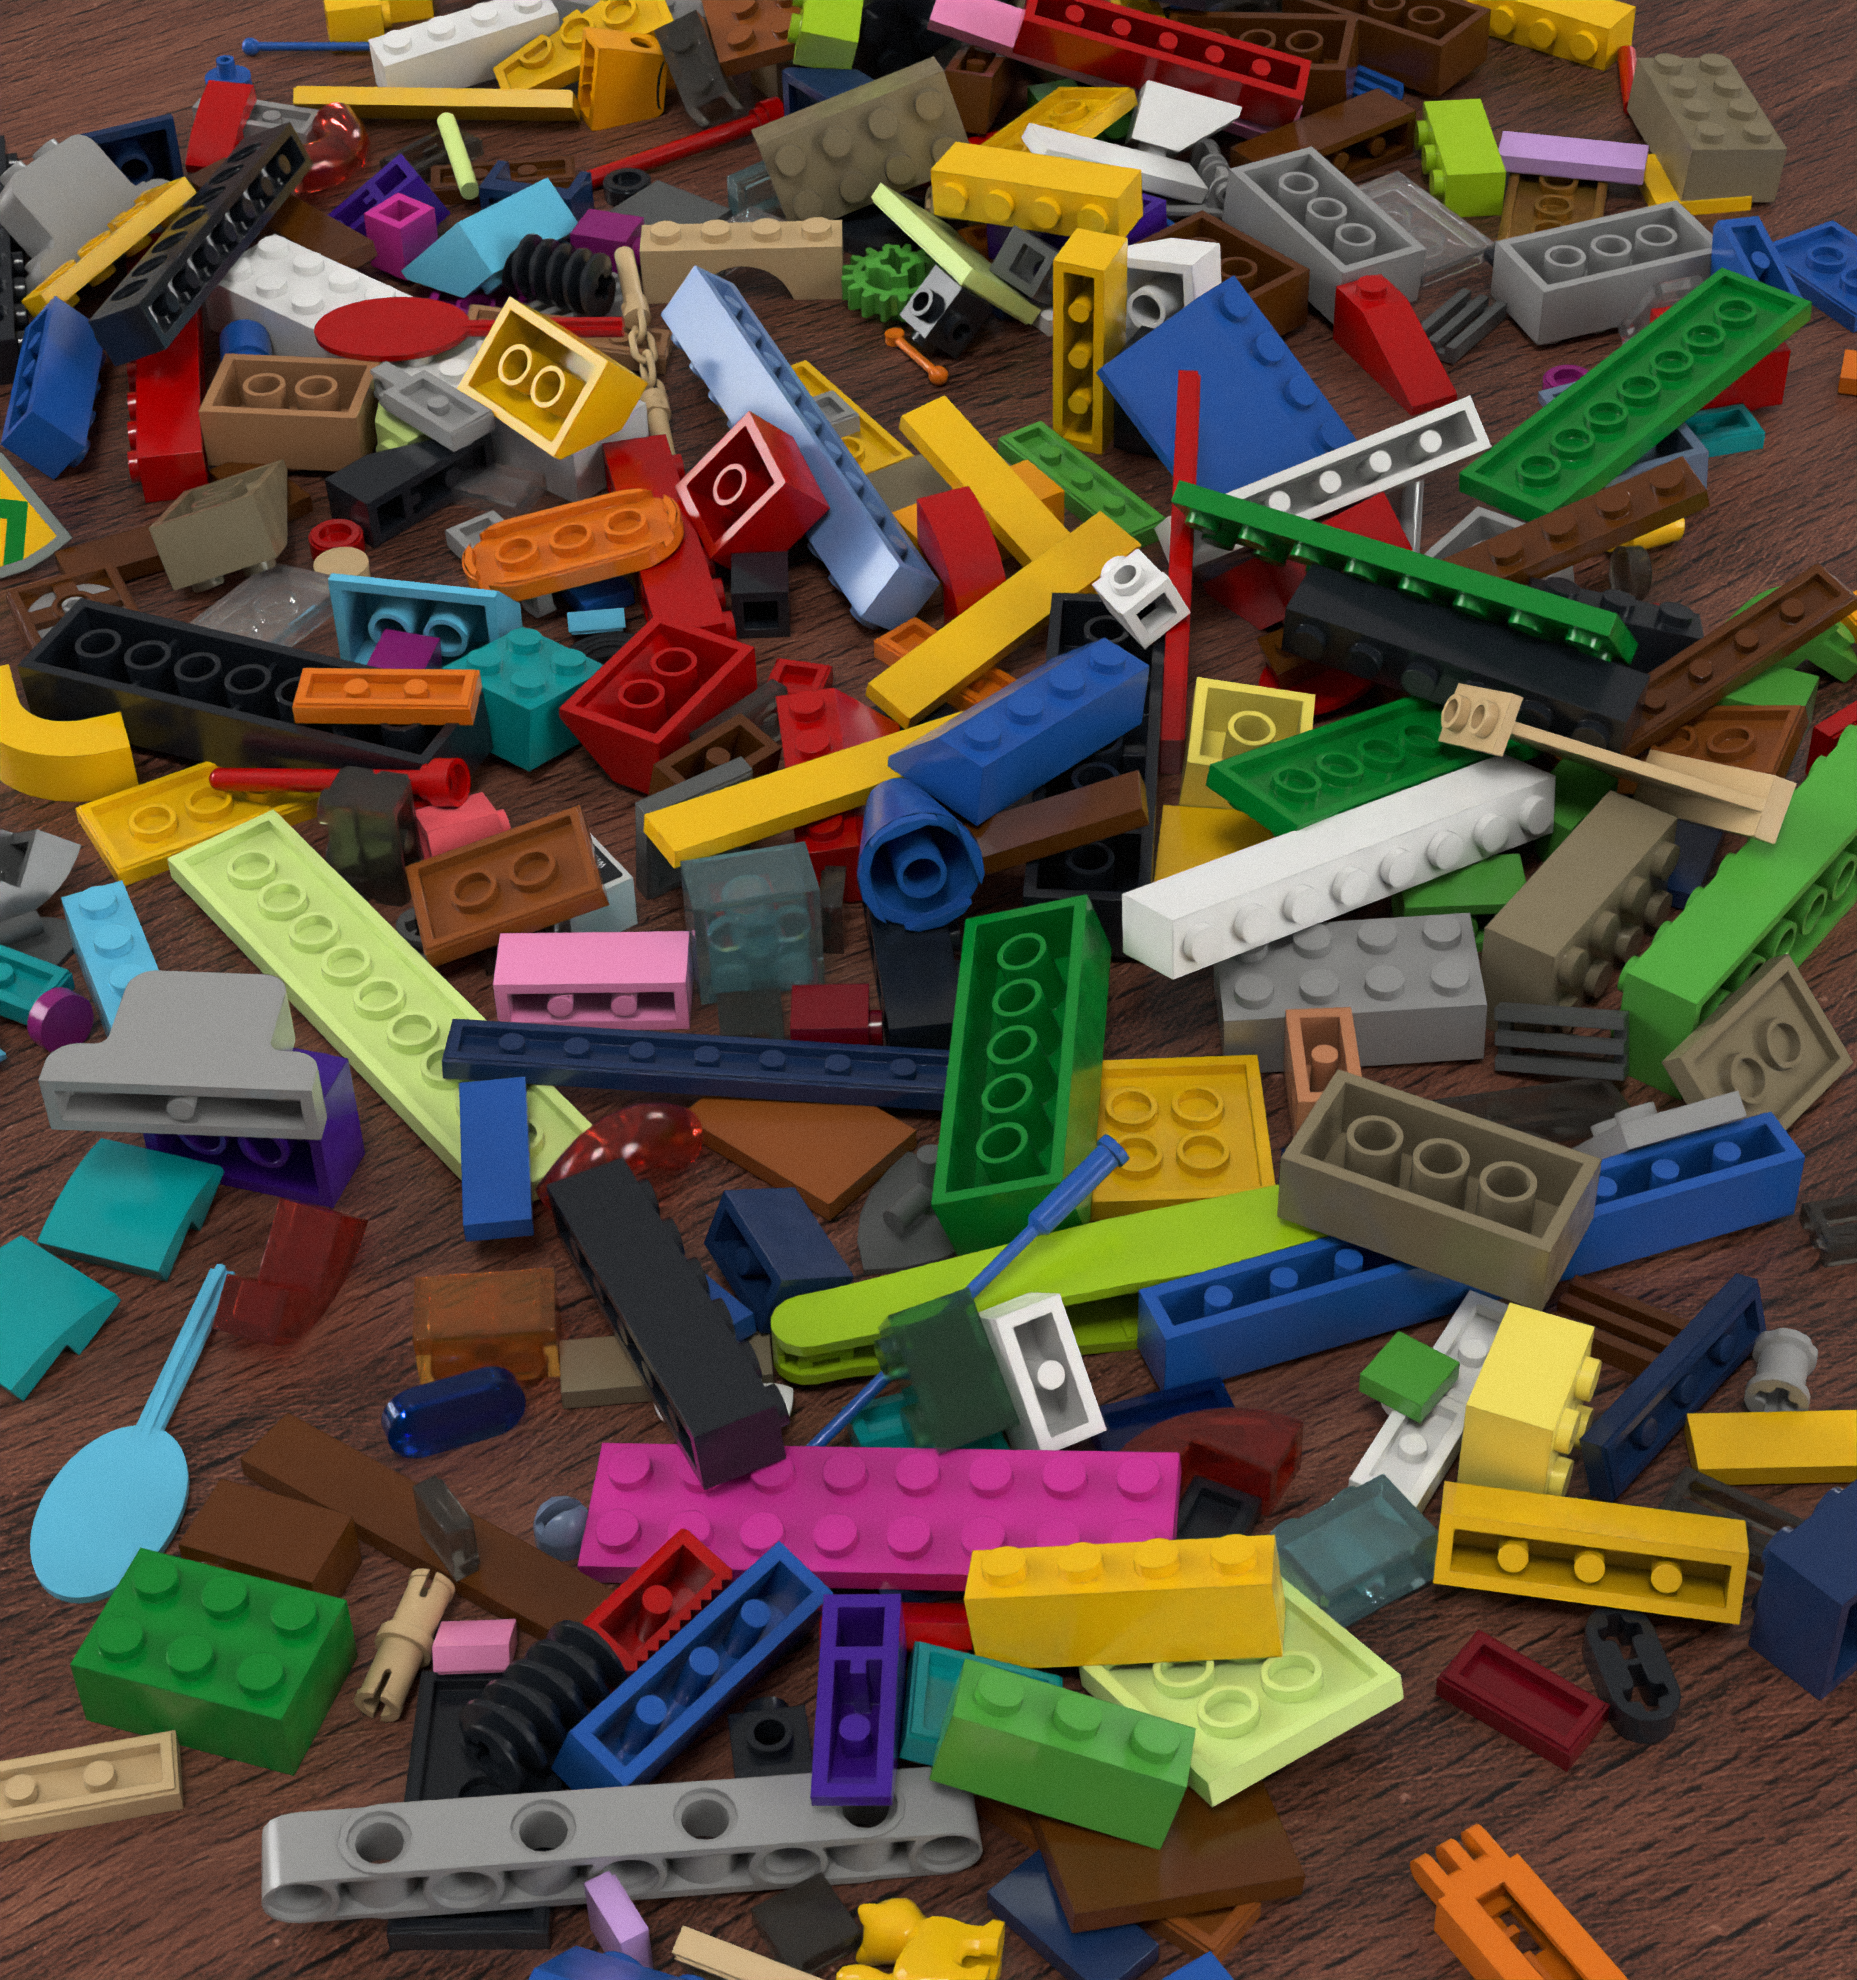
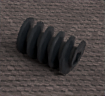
(560, 276)
(536, 1699)

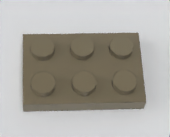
(1765, 1044)

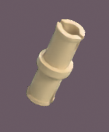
(404, 1645)

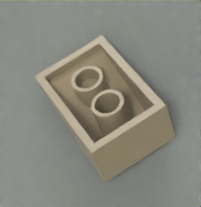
(224, 528)

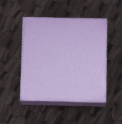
(616, 1919)

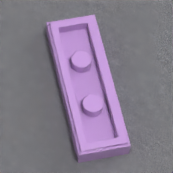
(1573, 158)

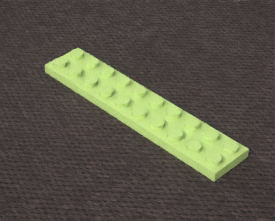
(353, 979)

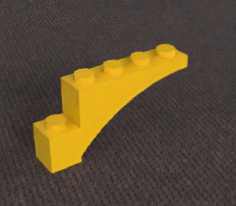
(367, 18)

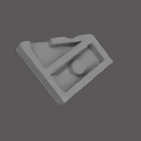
(1643, 1126)

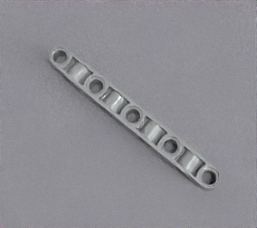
(483, 1856)

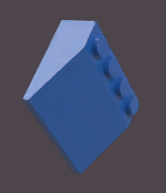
(1254, 394)

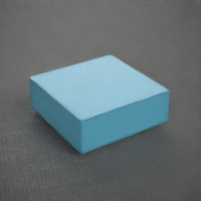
(596, 621)

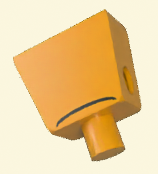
(621, 78)

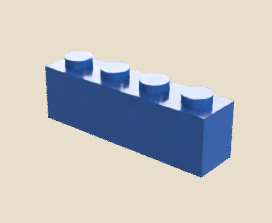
(54, 390)
(694, 1676)

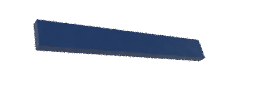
(697, 1064)

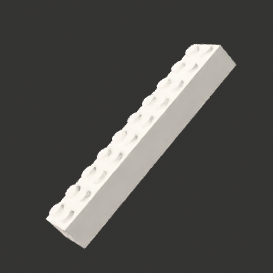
(295, 287)

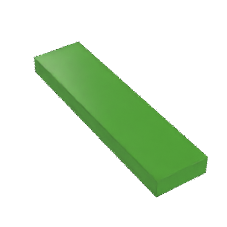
(1084, 482)

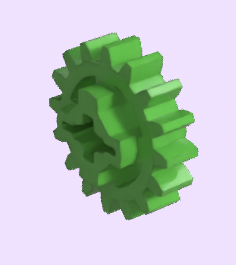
(885, 280)

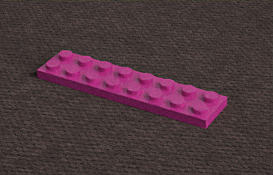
(876, 1510)

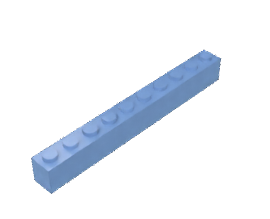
(746, 372)

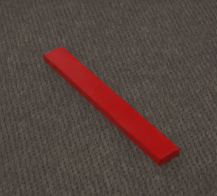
(1180, 573)

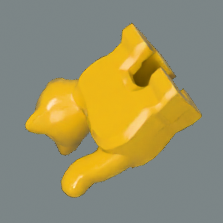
(924, 1946)

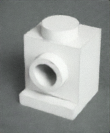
(1130, 586)

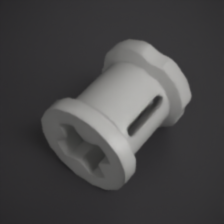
(1783, 1365)

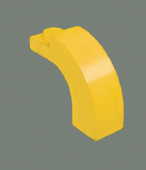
(62, 758)

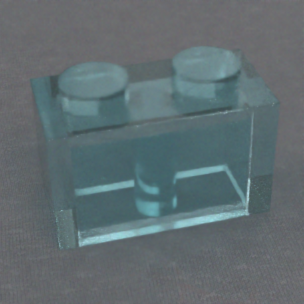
(1358, 1550)

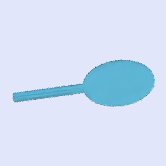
(125, 1484)

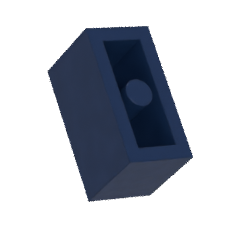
(772, 1249)

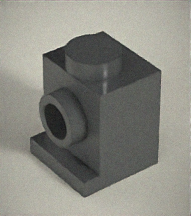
(1027, 264)

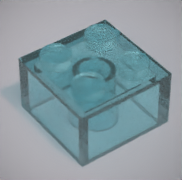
(753, 920)

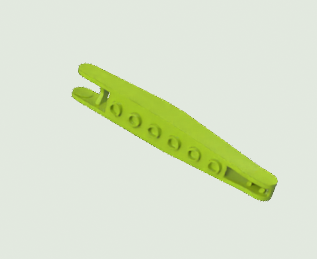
(1090, 1265)

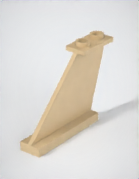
(1685, 787)

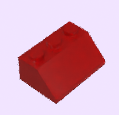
(1264, 590)
(656, 695)

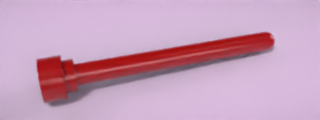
(763, 113)
(441, 782)

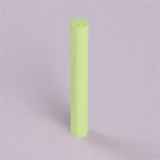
(458, 156)

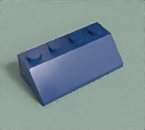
(1028, 731)

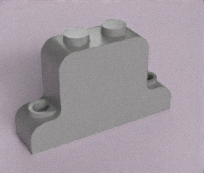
(64, 202)
(191, 1061)

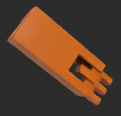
(1487, 1887)

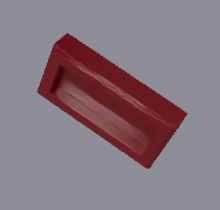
(1522, 1700)

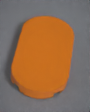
(574, 544)

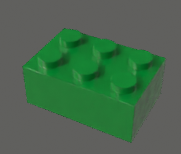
(217, 1658)

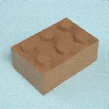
(290, 409)

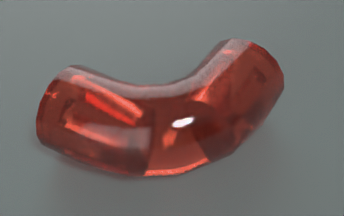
(339, 148)
(642, 1134)

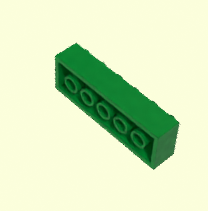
(1021, 1069)

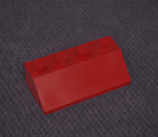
(816, 726)

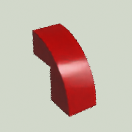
(959, 548)

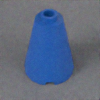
(915, 858)

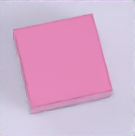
(474, 1646)

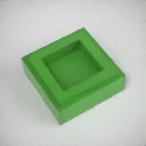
(1409, 1376)

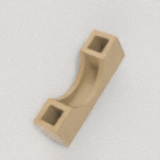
(799, 253)

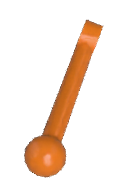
(895, 337)

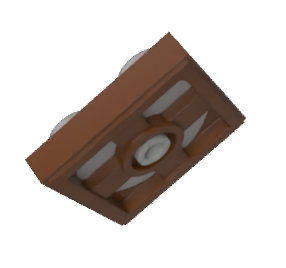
(43, 603)

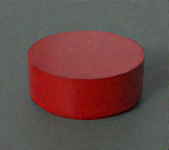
(335, 534)

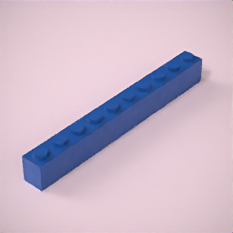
(1343, 1293)

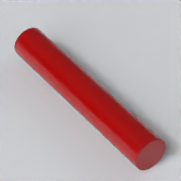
(1627, 64)

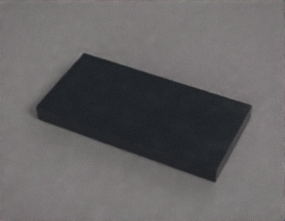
(445, 1770)

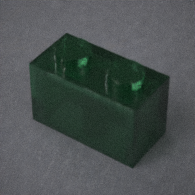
(945, 1374)

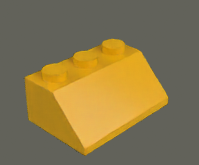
(550, 382)

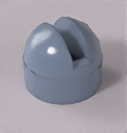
(560, 1527)

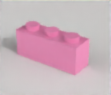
(595, 979)

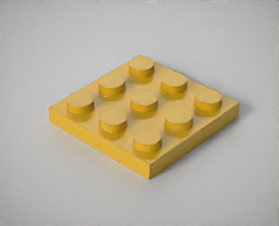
(1188, 1131)

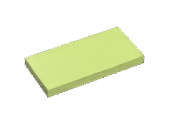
(954, 254)

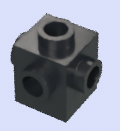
(944, 314)

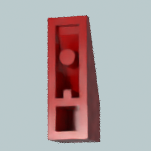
(1387, 340)

